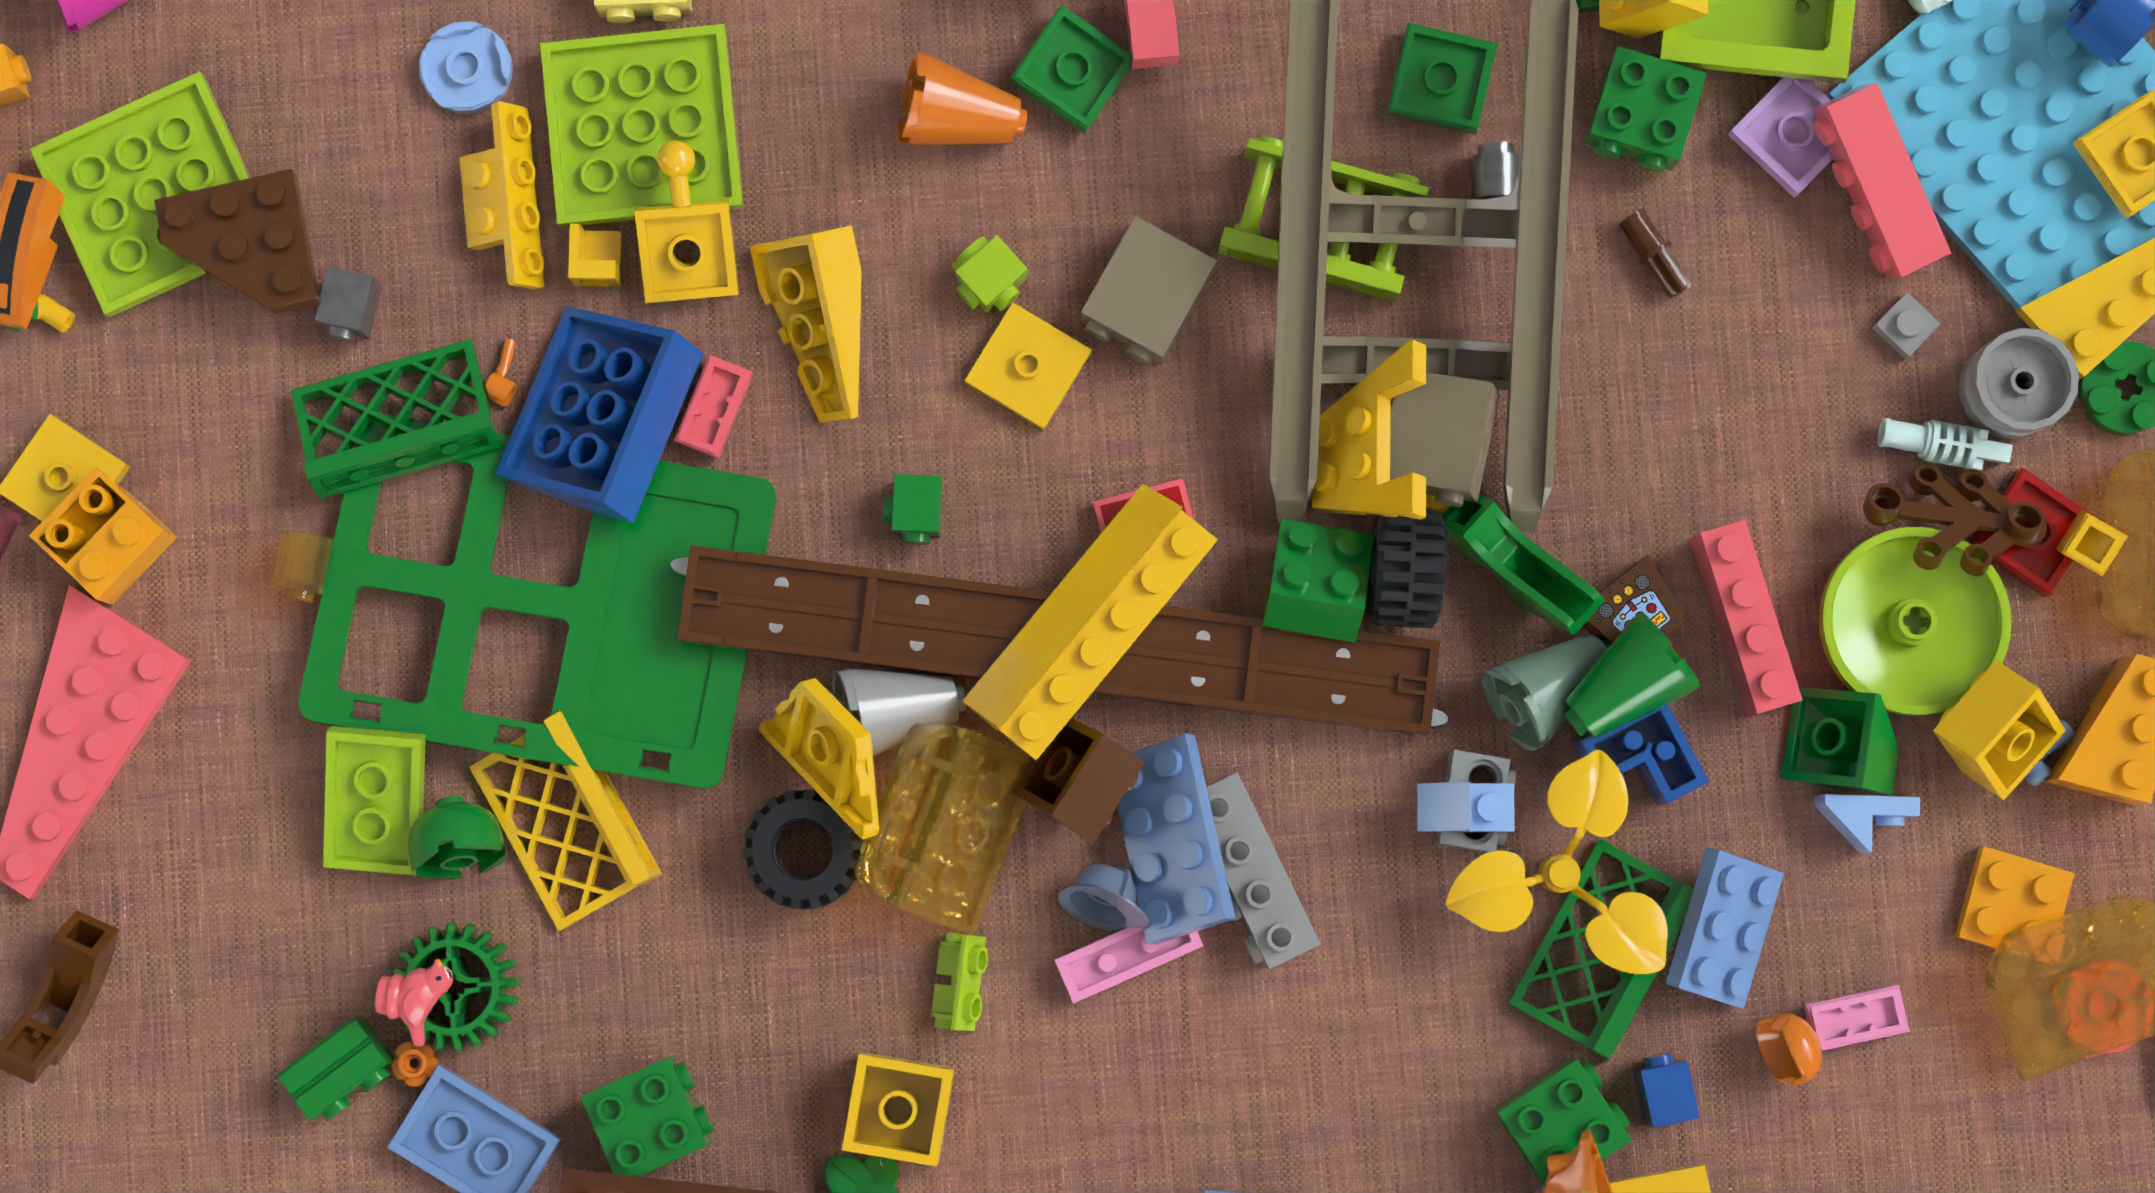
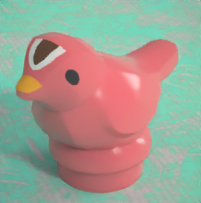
(413, 996)

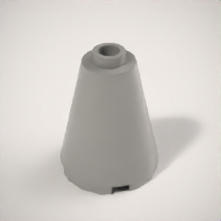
(896, 701)

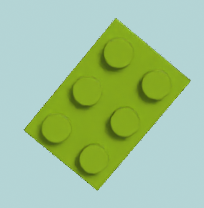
(372, 798)

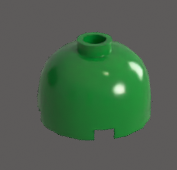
(455, 838)

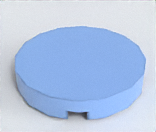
(465, 67)

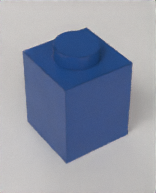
(1665, 1091)

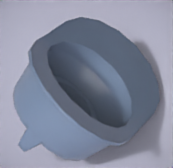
(1103, 898)

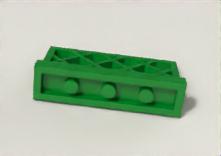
(395, 453)
(1632, 987)

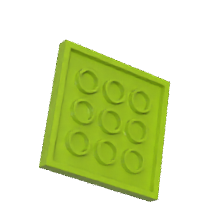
(620, 103)
(117, 170)

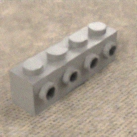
(1257, 879)

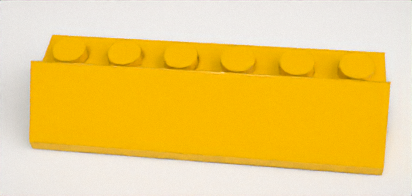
(1090, 621)

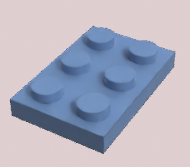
(1724, 928)
(472, 1138)

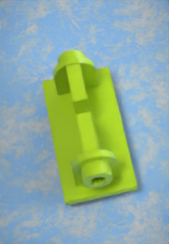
(959, 1004)

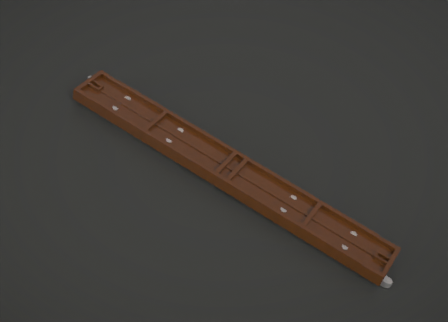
(967, 625)

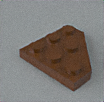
(246, 237)

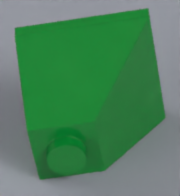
(1841, 742)

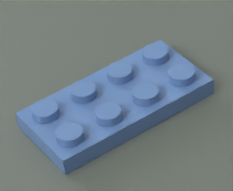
(1174, 843)

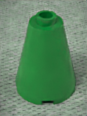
(1629, 680)

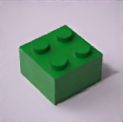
(1318, 580)

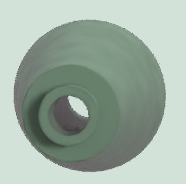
(1534, 688)

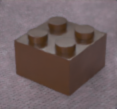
(1079, 779)

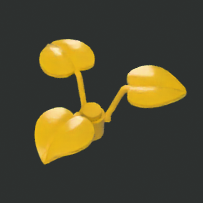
(1495, 891)

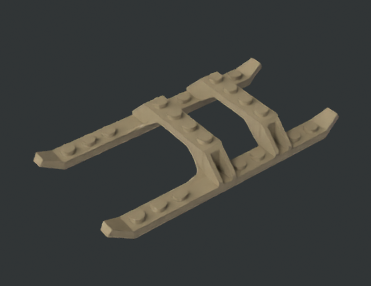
(1526, 219)

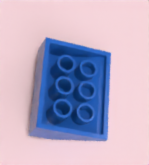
(600, 412)

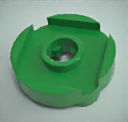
(2103, 399)

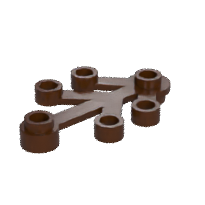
(2013, 523)

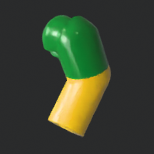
(52, 314)

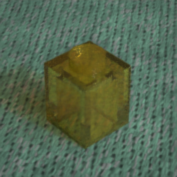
(301, 565)

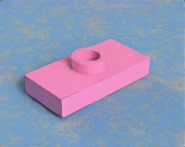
(1858, 1017)

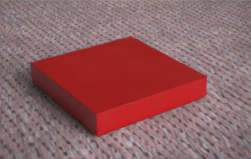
(2041, 564)

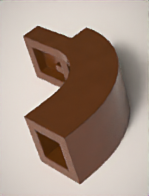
(64, 998)

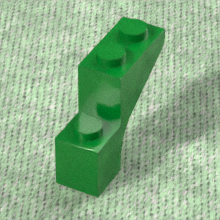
(1522, 567)

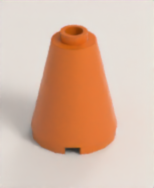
(955, 107)

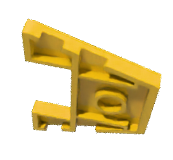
(1356, 444)

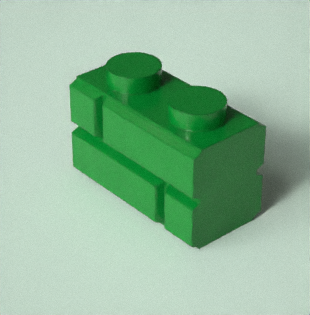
(336, 1069)

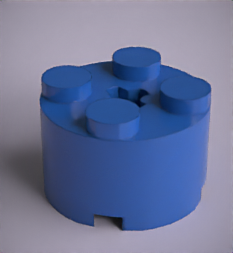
(2109, 26)

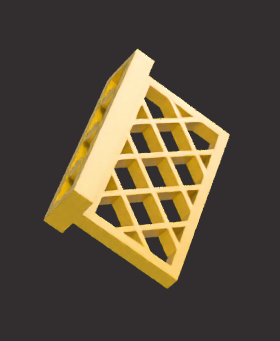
(604, 810)

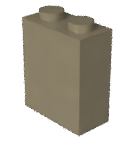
(1147, 292)
(1444, 435)

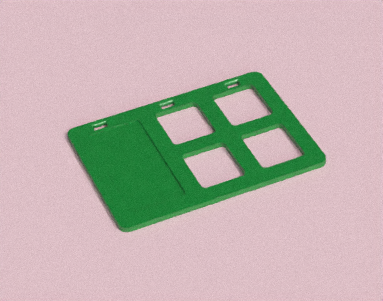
(622, 669)

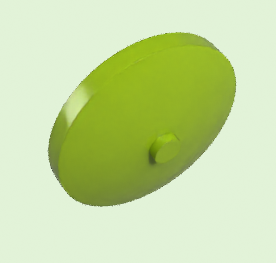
(1909, 628)

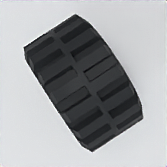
(1407, 570)
(762, 857)

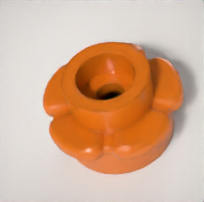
(404, 1071)

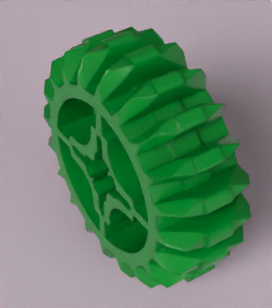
(458, 1008)

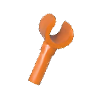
(498, 386)

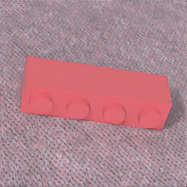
(1880, 181)
(1745, 618)

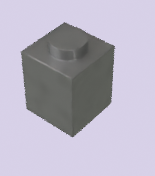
(348, 304)

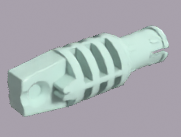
(1944, 443)

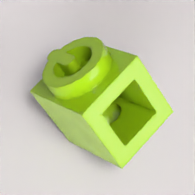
(989, 274)

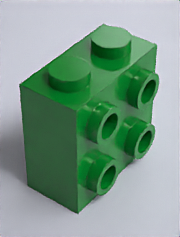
(1644, 109)
(1556, 1111)
(648, 1118)

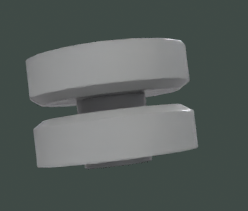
(2044, 391)

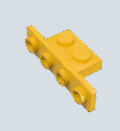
(502, 197)

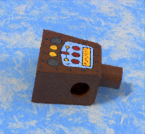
(1635, 592)

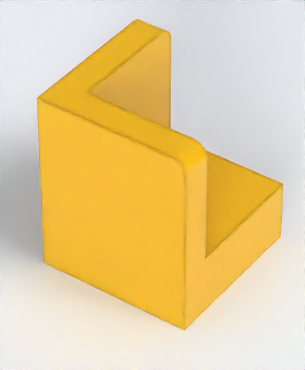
(594, 257)

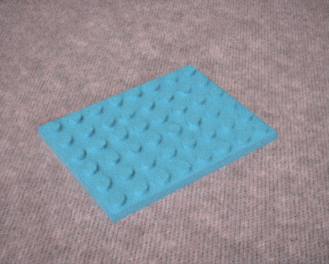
(1990, 123)

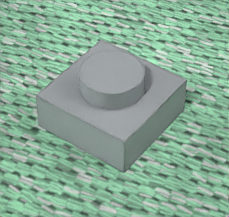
(1906, 325)

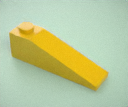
(818, 301)

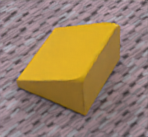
(2091, 542)

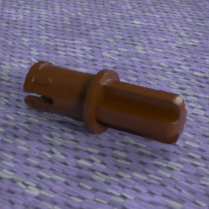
(1655, 253)

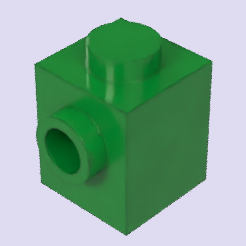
(915, 508)

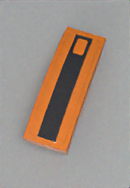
(26, 250)

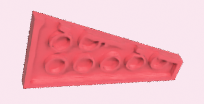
(89, 715)

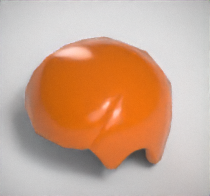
(1789, 1048)

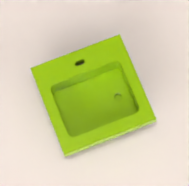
(1767, 39)

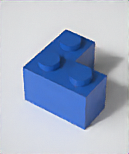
(1656, 749)

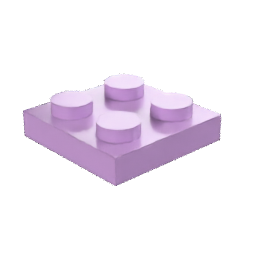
(1783, 136)

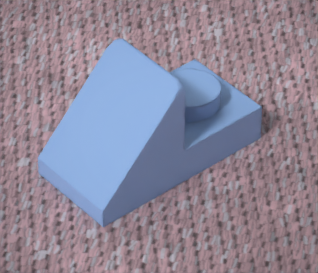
(1465, 807)
(1854, 815)

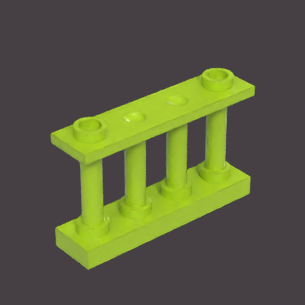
(1246, 242)

